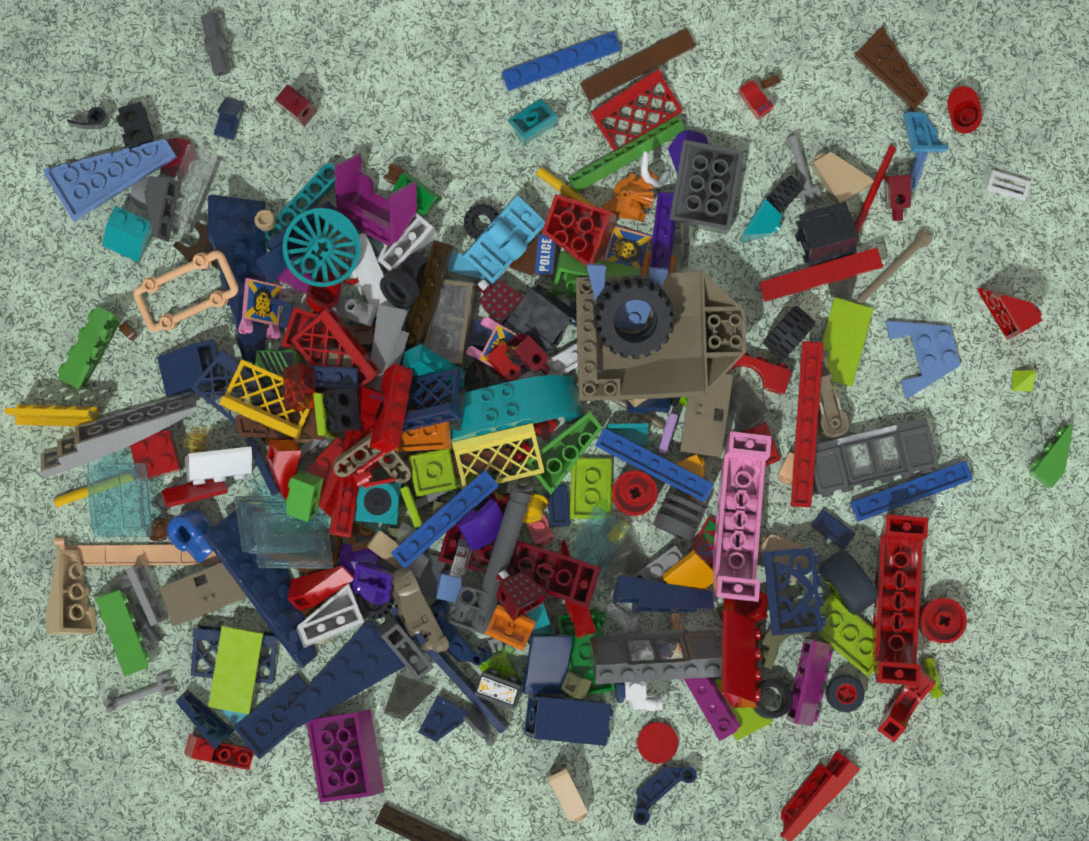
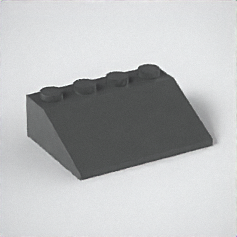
(706, 186)

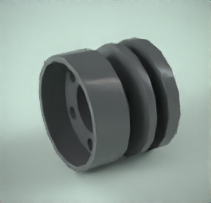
(679, 517)

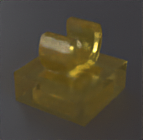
(195, 442)

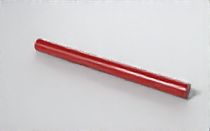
(874, 187)

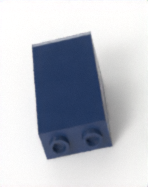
(567, 720)

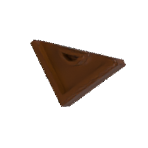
(360, 536)

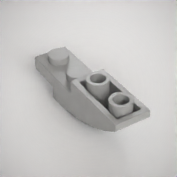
(658, 567)

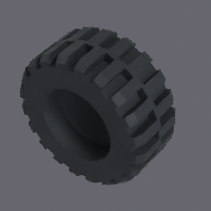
(641, 342)

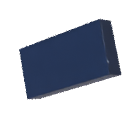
(558, 507)
(833, 529)

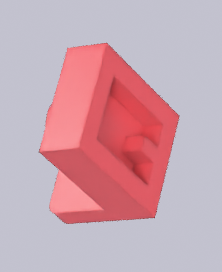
(540, 532)

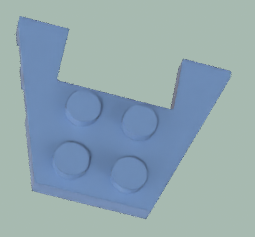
(634, 312)
(933, 350)

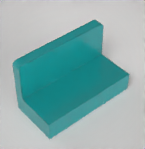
(634, 432)

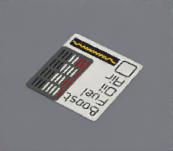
(461, 559)

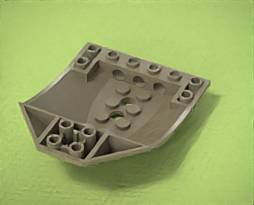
(699, 351)

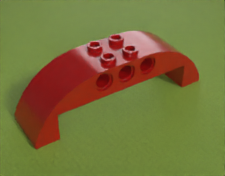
(898, 600)

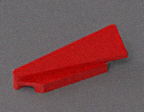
(579, 615)
(816, 794)

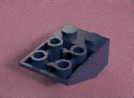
(184, 366)

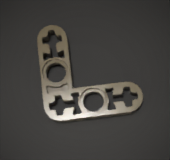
(343, 458)

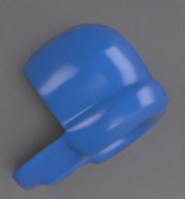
(186, 533)

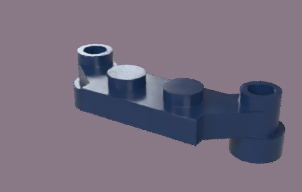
(459, 646)
(657, 787)

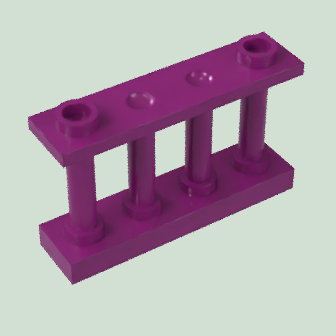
(713, 706)

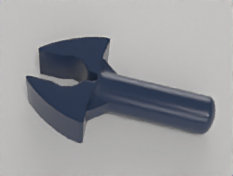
(620, 692)

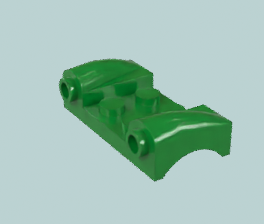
(579, 656)

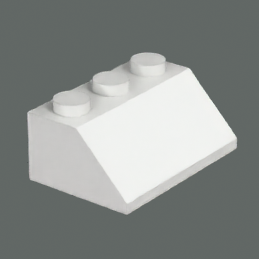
(218, 465)

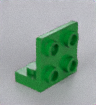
(425, 197)

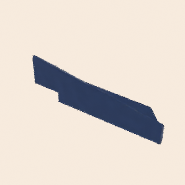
(272, 262)
(660, 597)

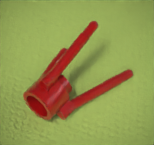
(362, 474)

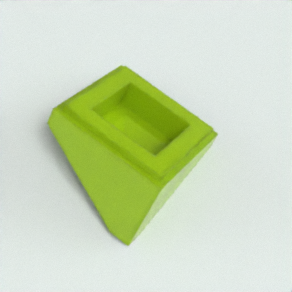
(1023, 380)

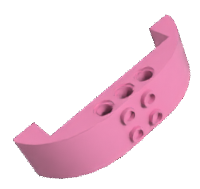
(739, 516)

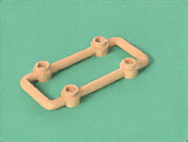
(217, 298)

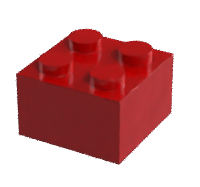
(298, 321)
(158, 453)

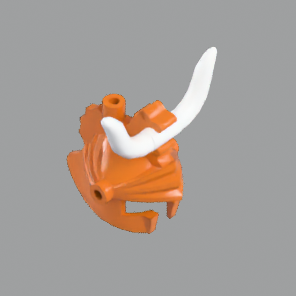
(633, 196)

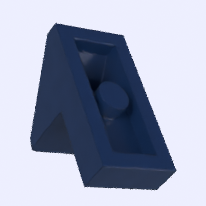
(229, 118)

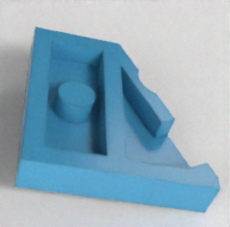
(922, 134)

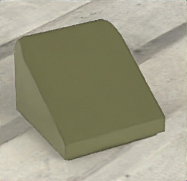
(576, 685)

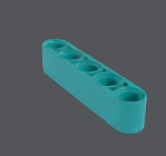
(305, 194)

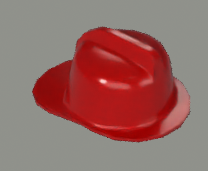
(964, 109)
(323, 297)
(749, 609)

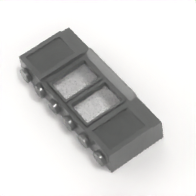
(873, 457)
(655, 656)

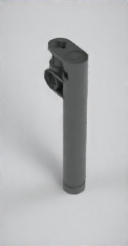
(481, 607)

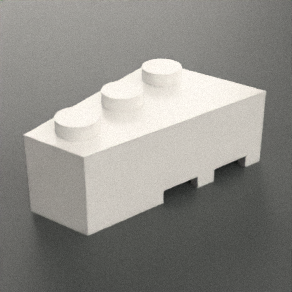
(413, 240)
(332, 618)

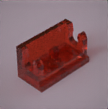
(298, 387)

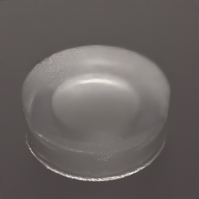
(379, 707)

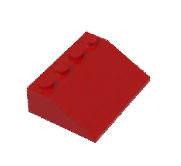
(740, 660)

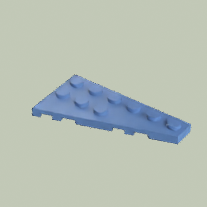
(98, 179)

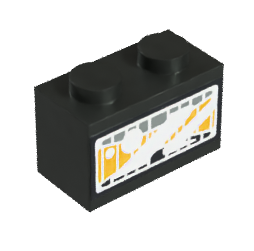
(499, 688)

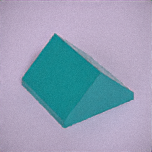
(533, 121)

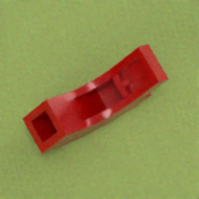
(902, 706)

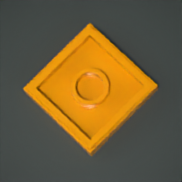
(690, 572)

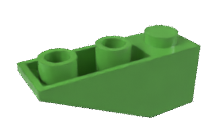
(1054, 460)

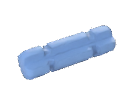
(917, 168)

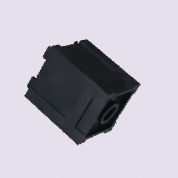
(827, 234)
(542, 317)

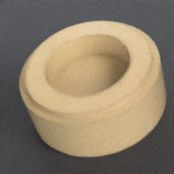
(265, 220)

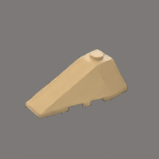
(68, 598)

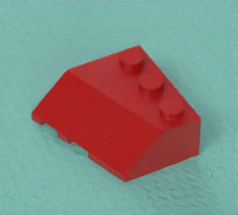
(579, 228)
(1009, 312)
(324, 468)

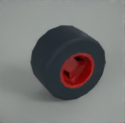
(851, 697)

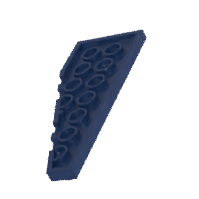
(263, 586)

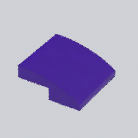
(481, 527)

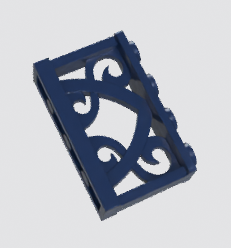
(779, 616)

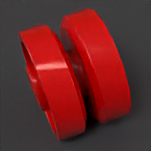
(646, 492)
(953, 620)

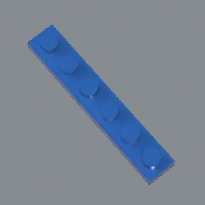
(561, 61)
(654, 464)
(911, 491)
(445, 519)

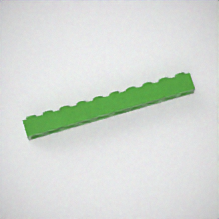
(626, 154)

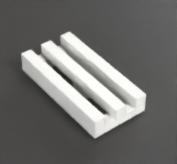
(1005, 192)

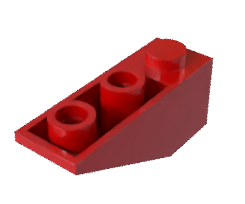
(283, 462)
(316, 587)
(225, 754)

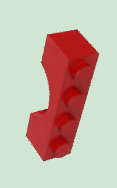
(773, 377)
(396, 388)

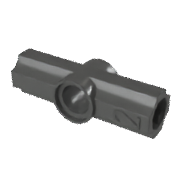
(215, 44)

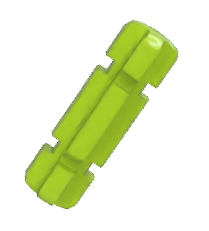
(929, 663)

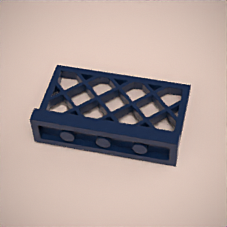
(231, 365)
(439, 411)
(212, 633)

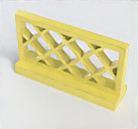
(499, 439)

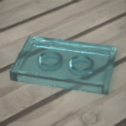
(600, 539)

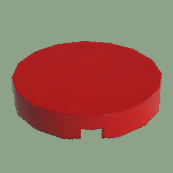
(657, 742)

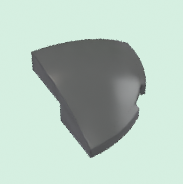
(480, 725)

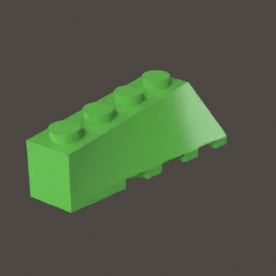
(570, 268)
(89, 348)
(565, 451)
(121, 631)

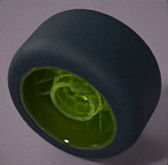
(848, 582)

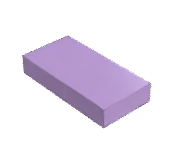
(667, 433)

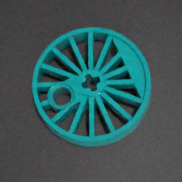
(340, 224)

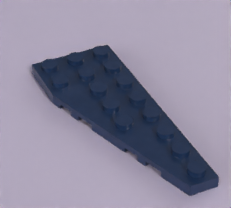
(242, 242)

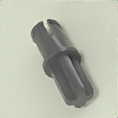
(144, 626)

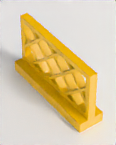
(256, 413)
(53, 415)

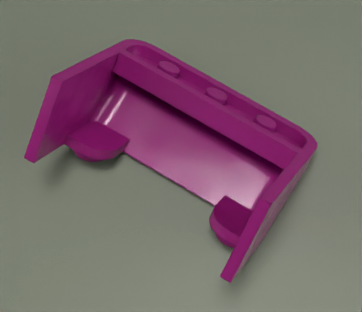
(369, 211)

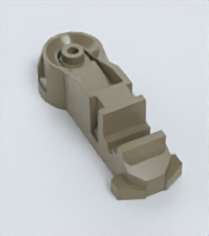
(832, 419)
(415, 611)

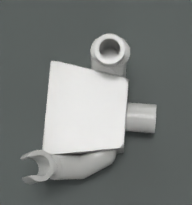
(638, 698)

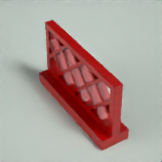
(627, 96)
(345, 339)

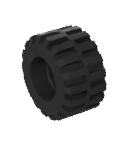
(789, 332)

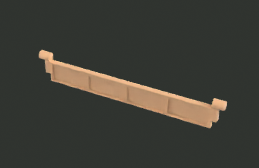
(133, 554)

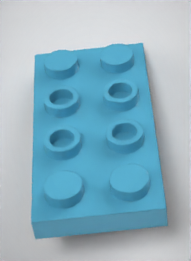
(504, 239)

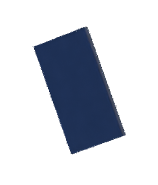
(267, 723)

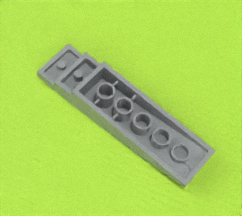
(115, 432)

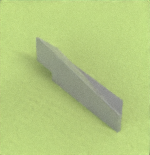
(388, 341)

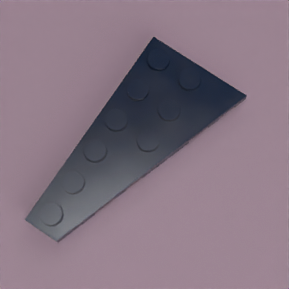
(355, 668)

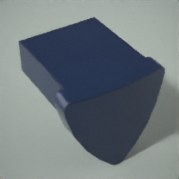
(286, 311)

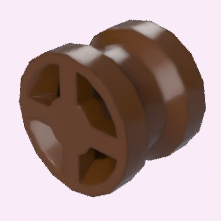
(393, 174)

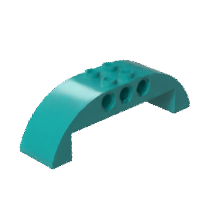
(517, 405)

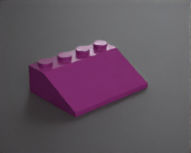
(808, 682)
(345, 756)

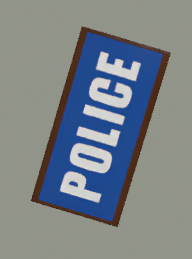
(544, 256)

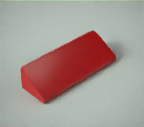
(189, 492)

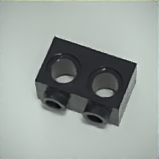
(140, 124)
(347, 410)

